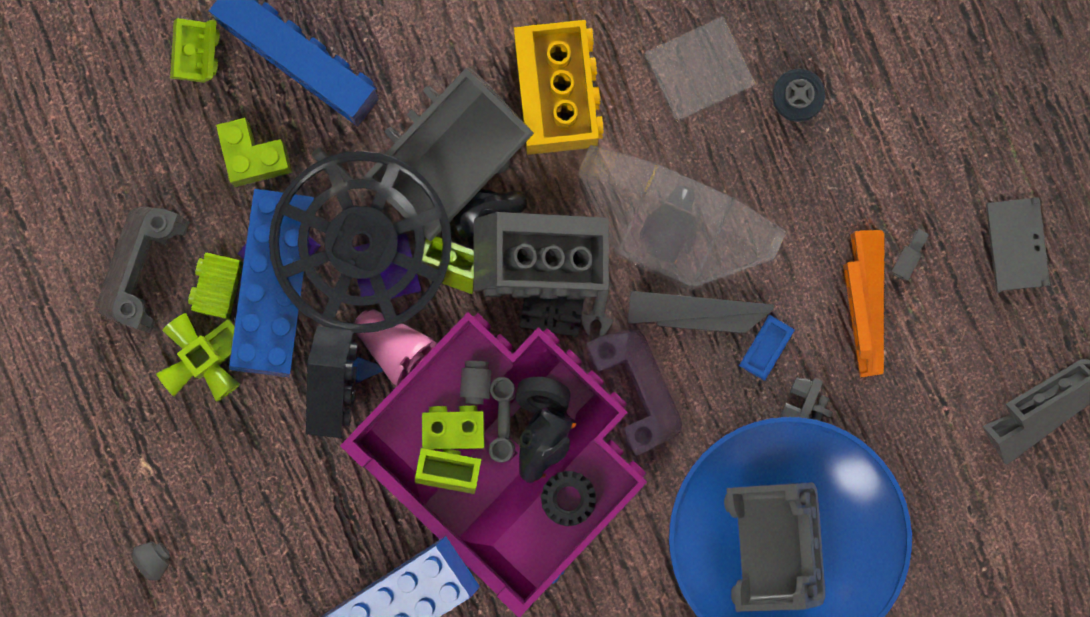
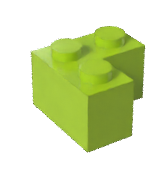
(247, 161)

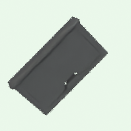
(1014, 245)

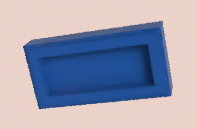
(766, 347)

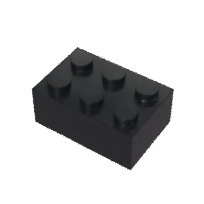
(330, 381)

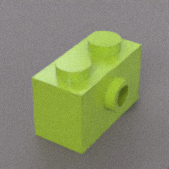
(448, 470)

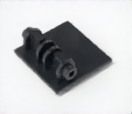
(556, 314)

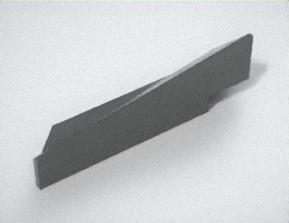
(695, 312)
(1040, 411)

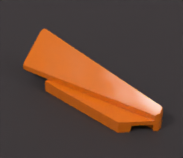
(866, 299)

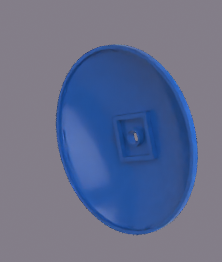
(860, 513)

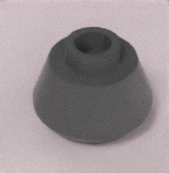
(151, 559)

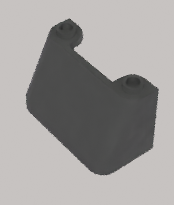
(140, 229)
(778, 547)

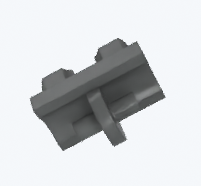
(809, 391)

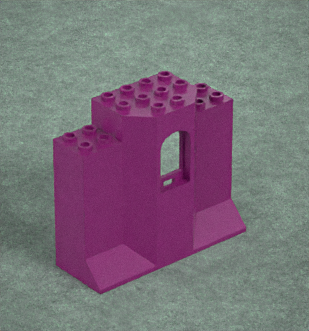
(502, 526)

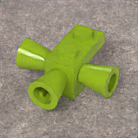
(199, 357)

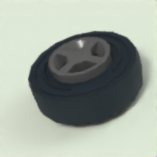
(806, 87)

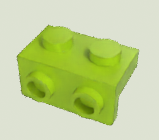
(194, 50)

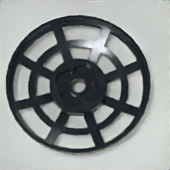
(340, 237)

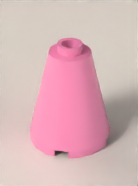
(396, 348)

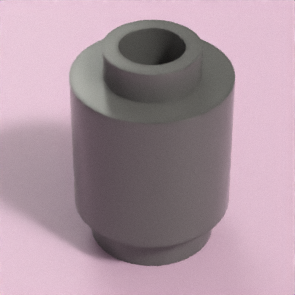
(475, 382)

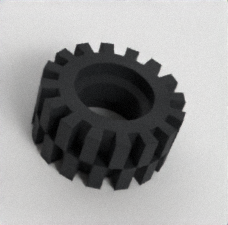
(550, 504)

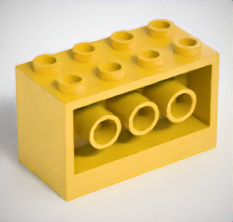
(541, 75)

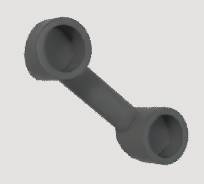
(503, 391)

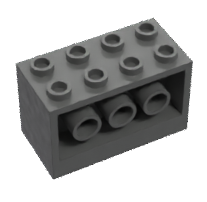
(541, 255)

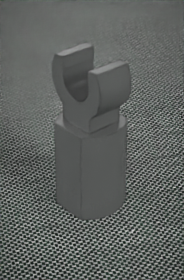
(909, 256)

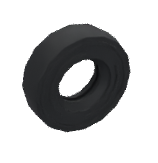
(542, 392)

